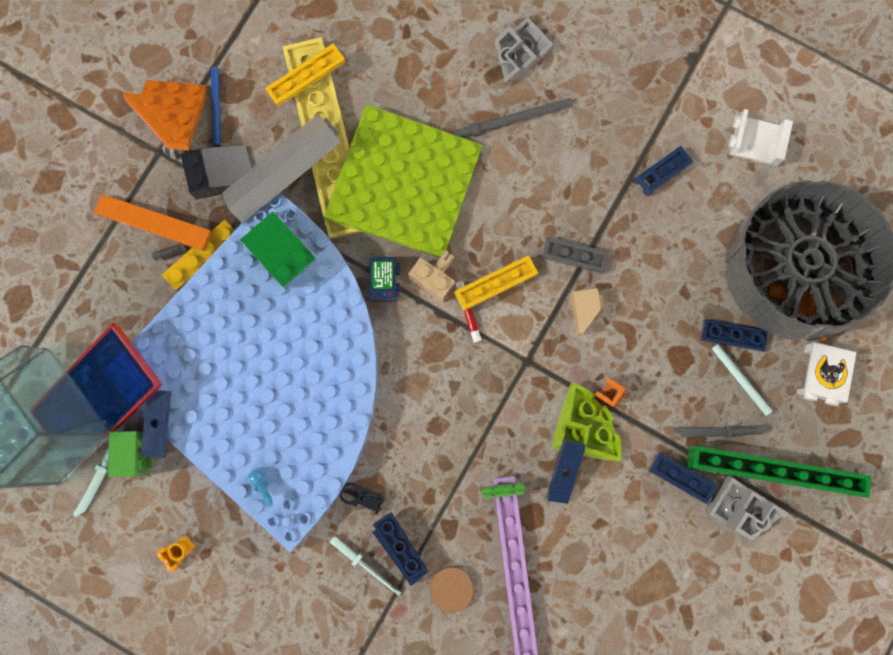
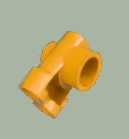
(175, 553)

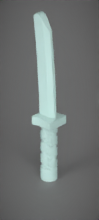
(101, 469)
(347, 551)

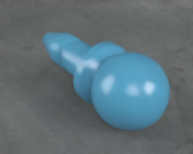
(258, 479)

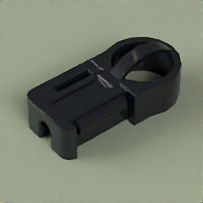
(366, 498)

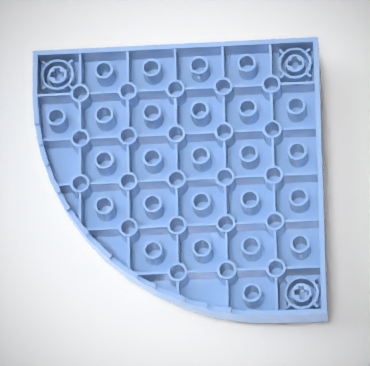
(269, 375)

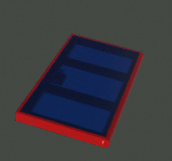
(114, 378)

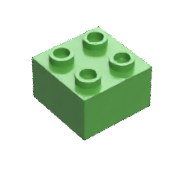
(126, 457)

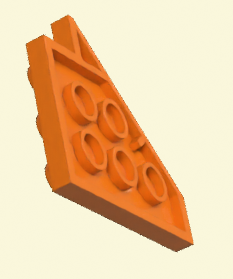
(170, 110)

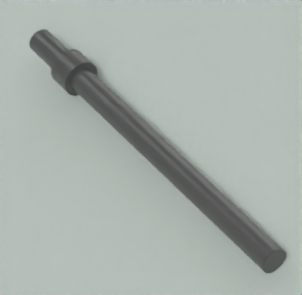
(475, 128)

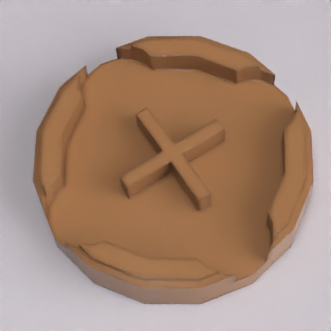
(451, 589)

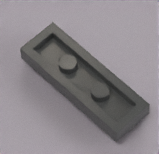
(575, 255)

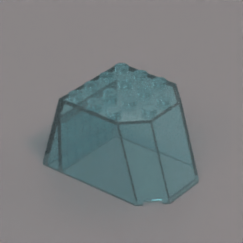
(43, 420)

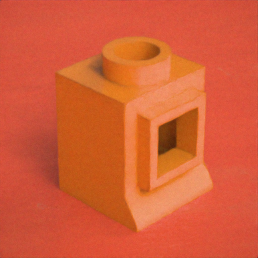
(612, 392)

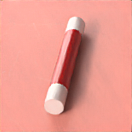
(470, 319)

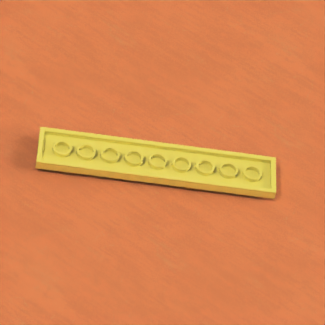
(321, 100)

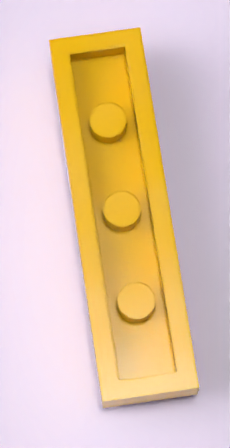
(305, 75)
(194, 259)
(495, 283)

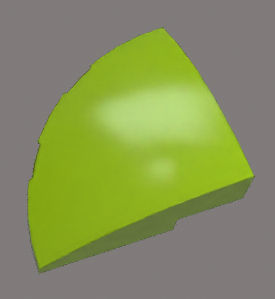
(587, 422)

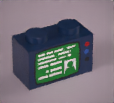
(383, 279)

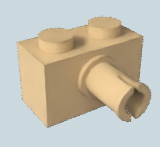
(433, 277)

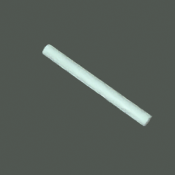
(742, 379)

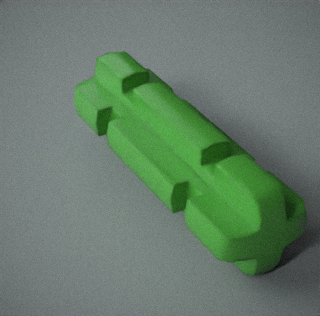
(503, 490)

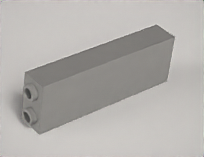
(281, 167)

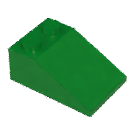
(278, 249)

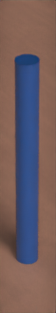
(215, 93)

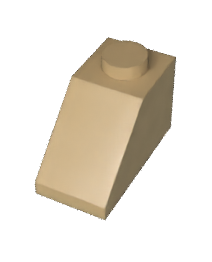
(585, 307)

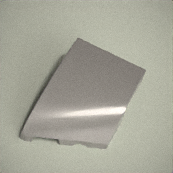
(521, 48)
(743, 509)

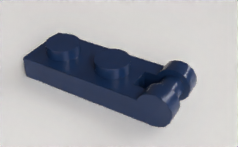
(664, 170)

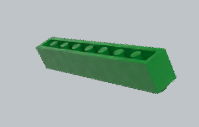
(778, 471)

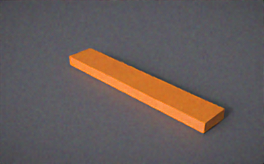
(153, 222)

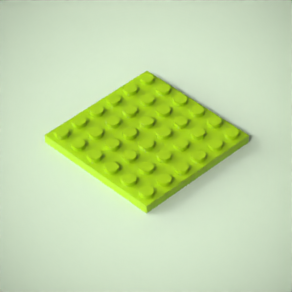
(403, 181)

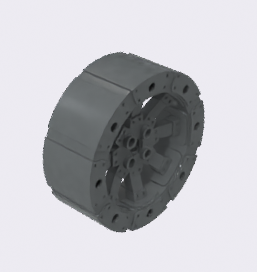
(854, 223)

